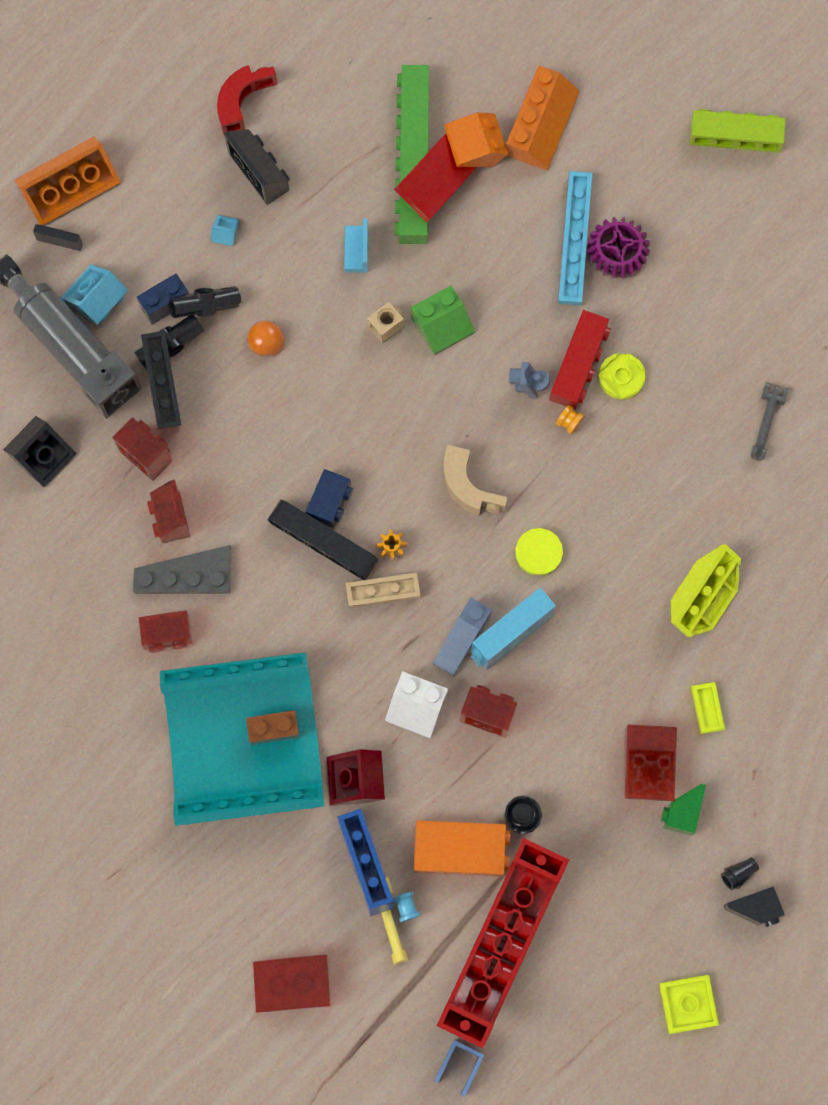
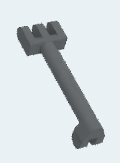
(758, 451)

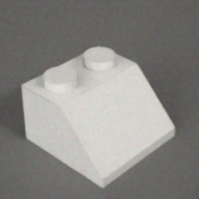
(416, 704)

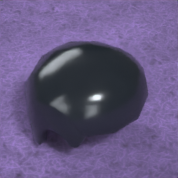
(523, 814)

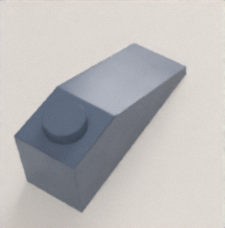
(463, 633)

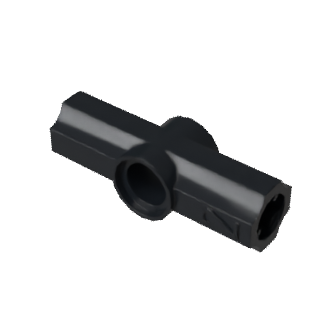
(204, 302)
(177, 336)

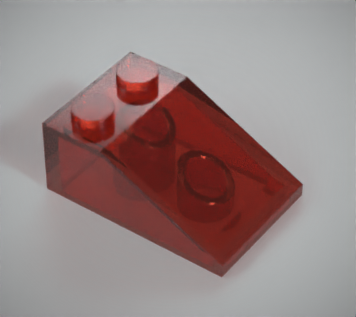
(292, 983)

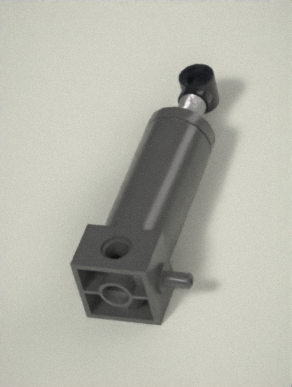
(100, 373)

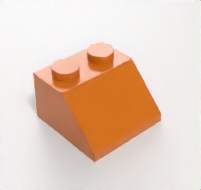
(476, 140)

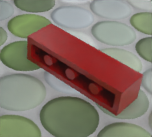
(579, 359)

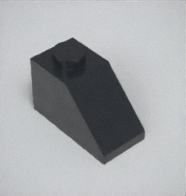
(758, 907)

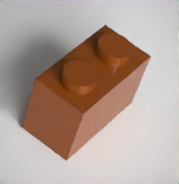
(272, 727)

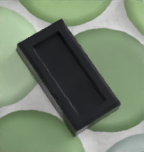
(57, 237)

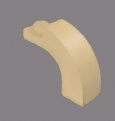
(460, 487)

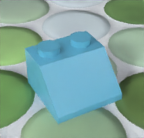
(94, 294)

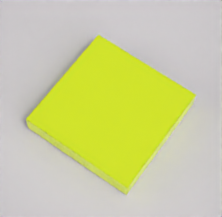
(688, 1004)

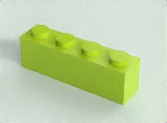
(737, 131)

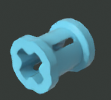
(406, 907)

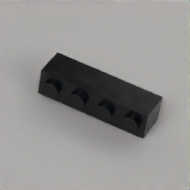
(161, 380)

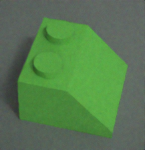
(442, 319)

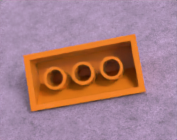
(542, 118)
(67, 180)

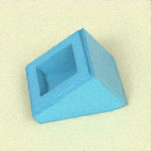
(224, 230)

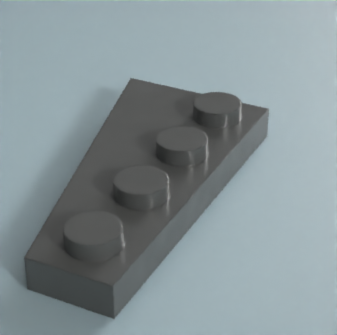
(192, 574)

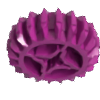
(636, 243)

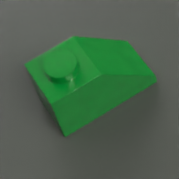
(684, 812)

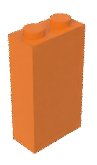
(461, 848)

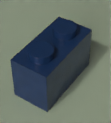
(155, 300)
(329, 498)

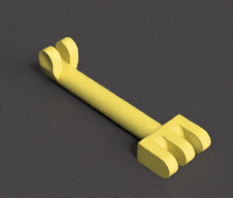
(399, 955)

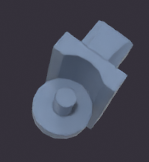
(528, 380)

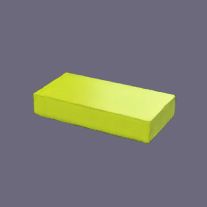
(707, 708)

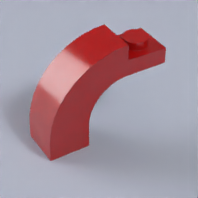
(236, 89)

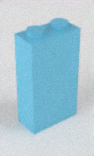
(512, 629)

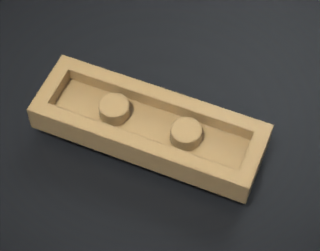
(382, 590)

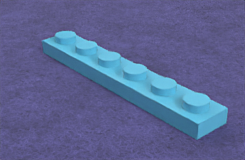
(575, 238)

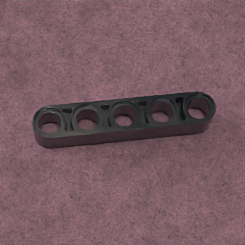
(323, 539)

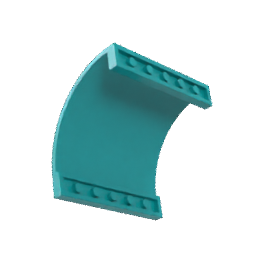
(212, 760)

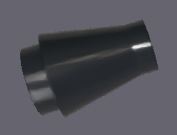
(739, 873)

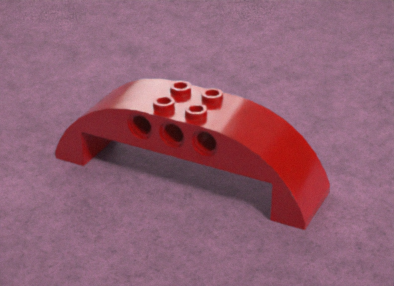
(502, 943)

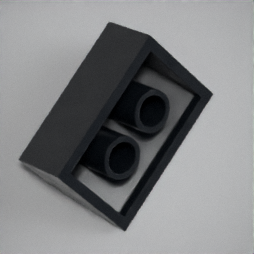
(257, 164)

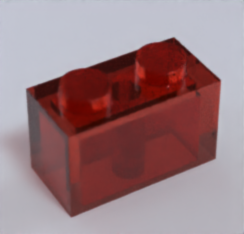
(165, 631)

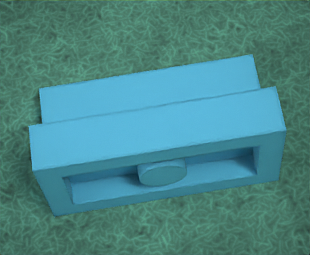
(356, 248)

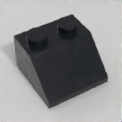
(40, 451)

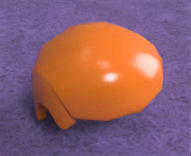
(265, 338)

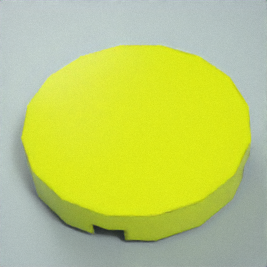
(622, 376)
(539, 552)

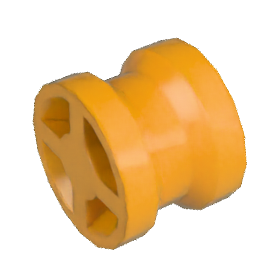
(570, 419)

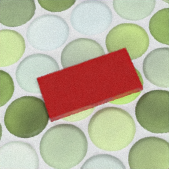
(433, 180)

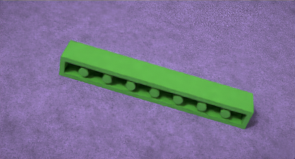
(412, 145)

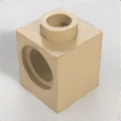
(382, 330)

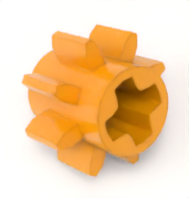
(385, 545)

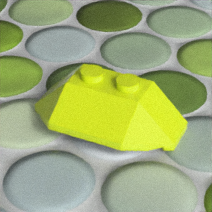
(706, 592)

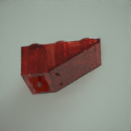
(650, 762)

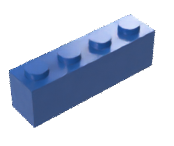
(365, 862)

